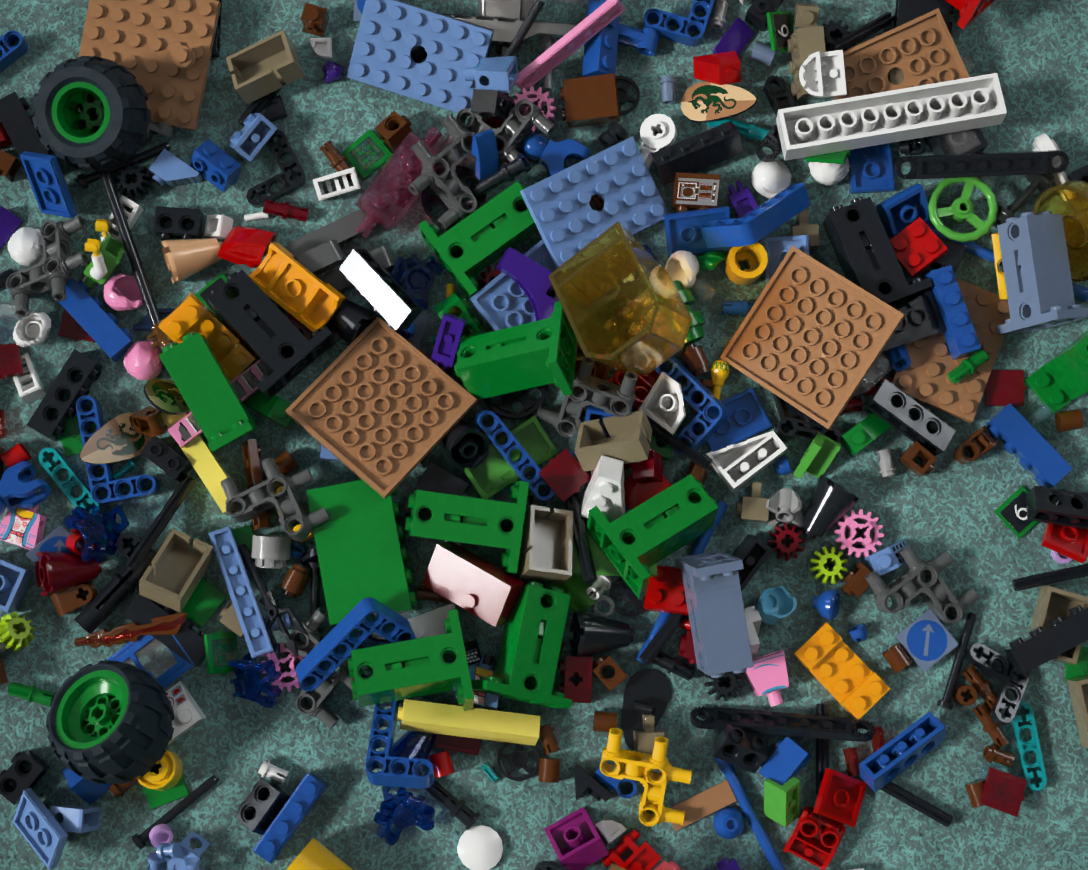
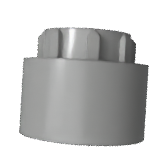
(271, 550)

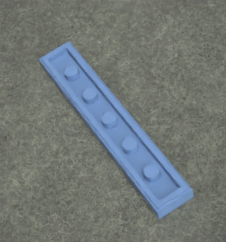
(241, 592)

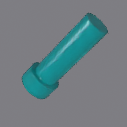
(131, 464)

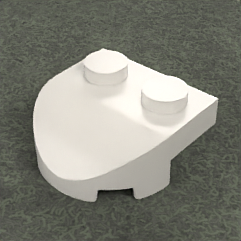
(824, 74)
(753, 625)

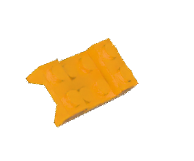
(296, 288)
(196, 317)
(841, 671)

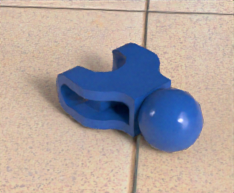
(552, 153)
(19, 490)

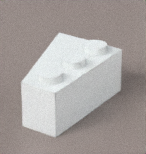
(746, 459)
(606, 489)

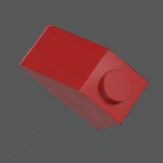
(718, 68)

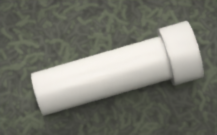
(255, 216)

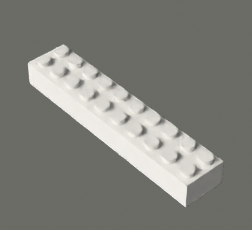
(891, 116)

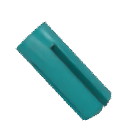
(490, 772)

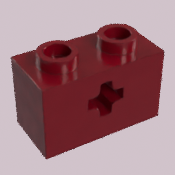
(582, 666)

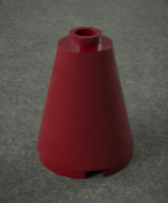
(63, 571)

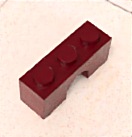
(647, 470)

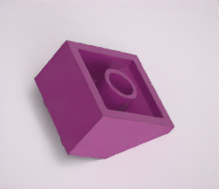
(576, 841)

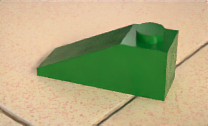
(273, 409)
(864, 433)

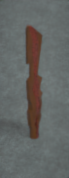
(130, 632)

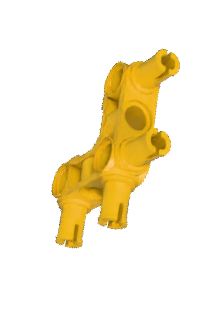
(640, 767)

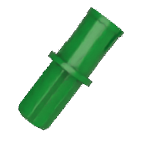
(968, 366)
(31, 693)

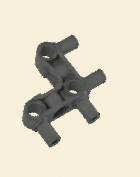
(511, 131)
(446, 183)
(53, 269)
(595, 393)
(264, 496)
(932, 589)
(324, 691)

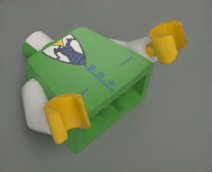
(104, 257)

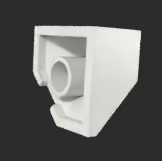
(665, 403)

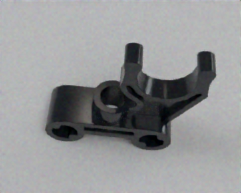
(799, 423)

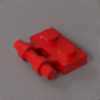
(642, 858)

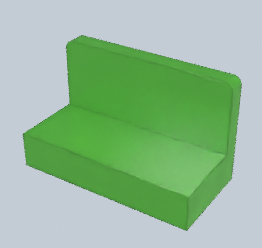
(817, 456)
(577, 589)
(783, 801)

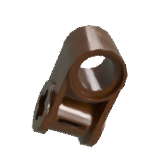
(148, 422)
(977, 444)
(71, 599)

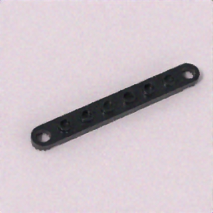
(981, 164)
(783, 723)

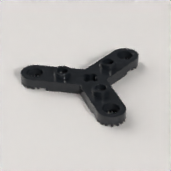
(778, 100)

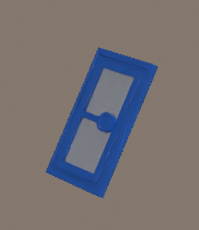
(154, 659)

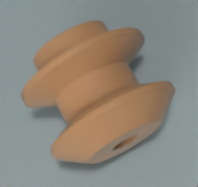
(183, 57)

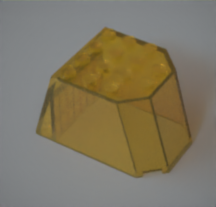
(622, 303)

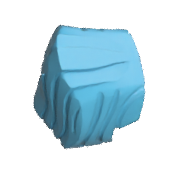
(775, 605)

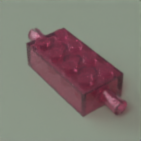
(388, 193)

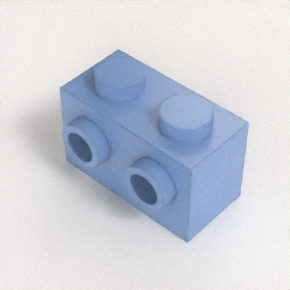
(252, 136)

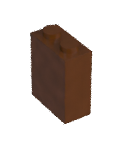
(590, 100)

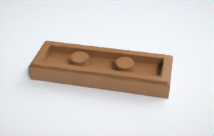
(705, 803)

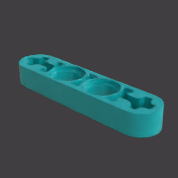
(72, 481)
(1030, 745)

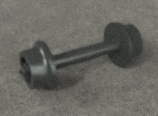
(1037, 182)

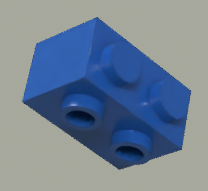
(215, 165)
(785, 761)

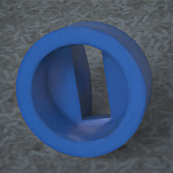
(782, 466)
(295, 554)
(858, 633)

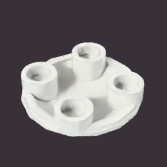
(480, 848)

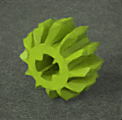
(822, 559)
(23, 632)

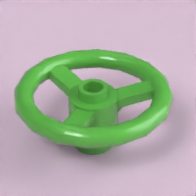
(962, 209)

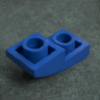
(486, 153)

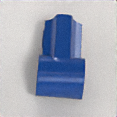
(642, 40)
(899, 358)
(614, 784)

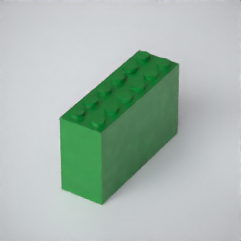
(361, 549)

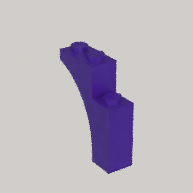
(532, 280)

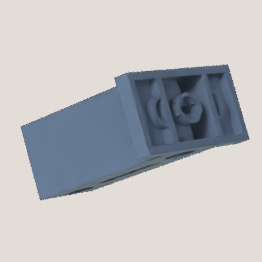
(1037, 274)
(716, 612)

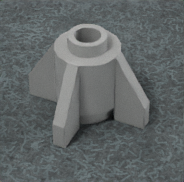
(785, 507)

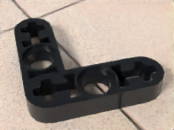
(283, 177)
(1009, 681)

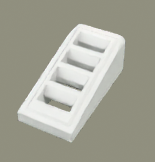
(319, 188)
(132, 217)
(33, 390)

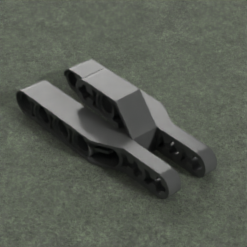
(507, 28)
(322, 251)

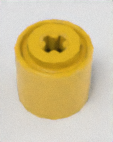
(757, 262)
(168, 774)

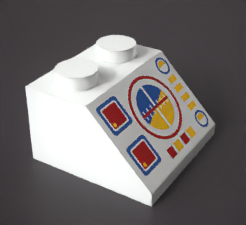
(185, 709)

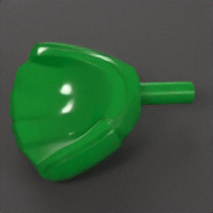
(710, 260)

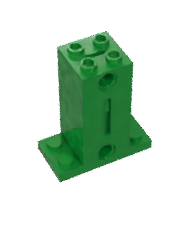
(481, 237)
(519, 357)
(1062, 376)
(207, 390)
(472, 520)
(653, 530)
(531, 649)
(413, 668)

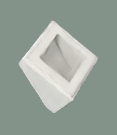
(218, 226)

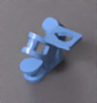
(178, 855)

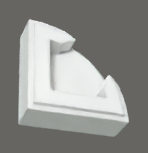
(322, 47)
(610, 829)

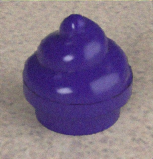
(332, 71)

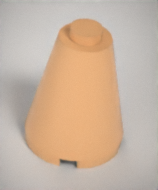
(189, 256)

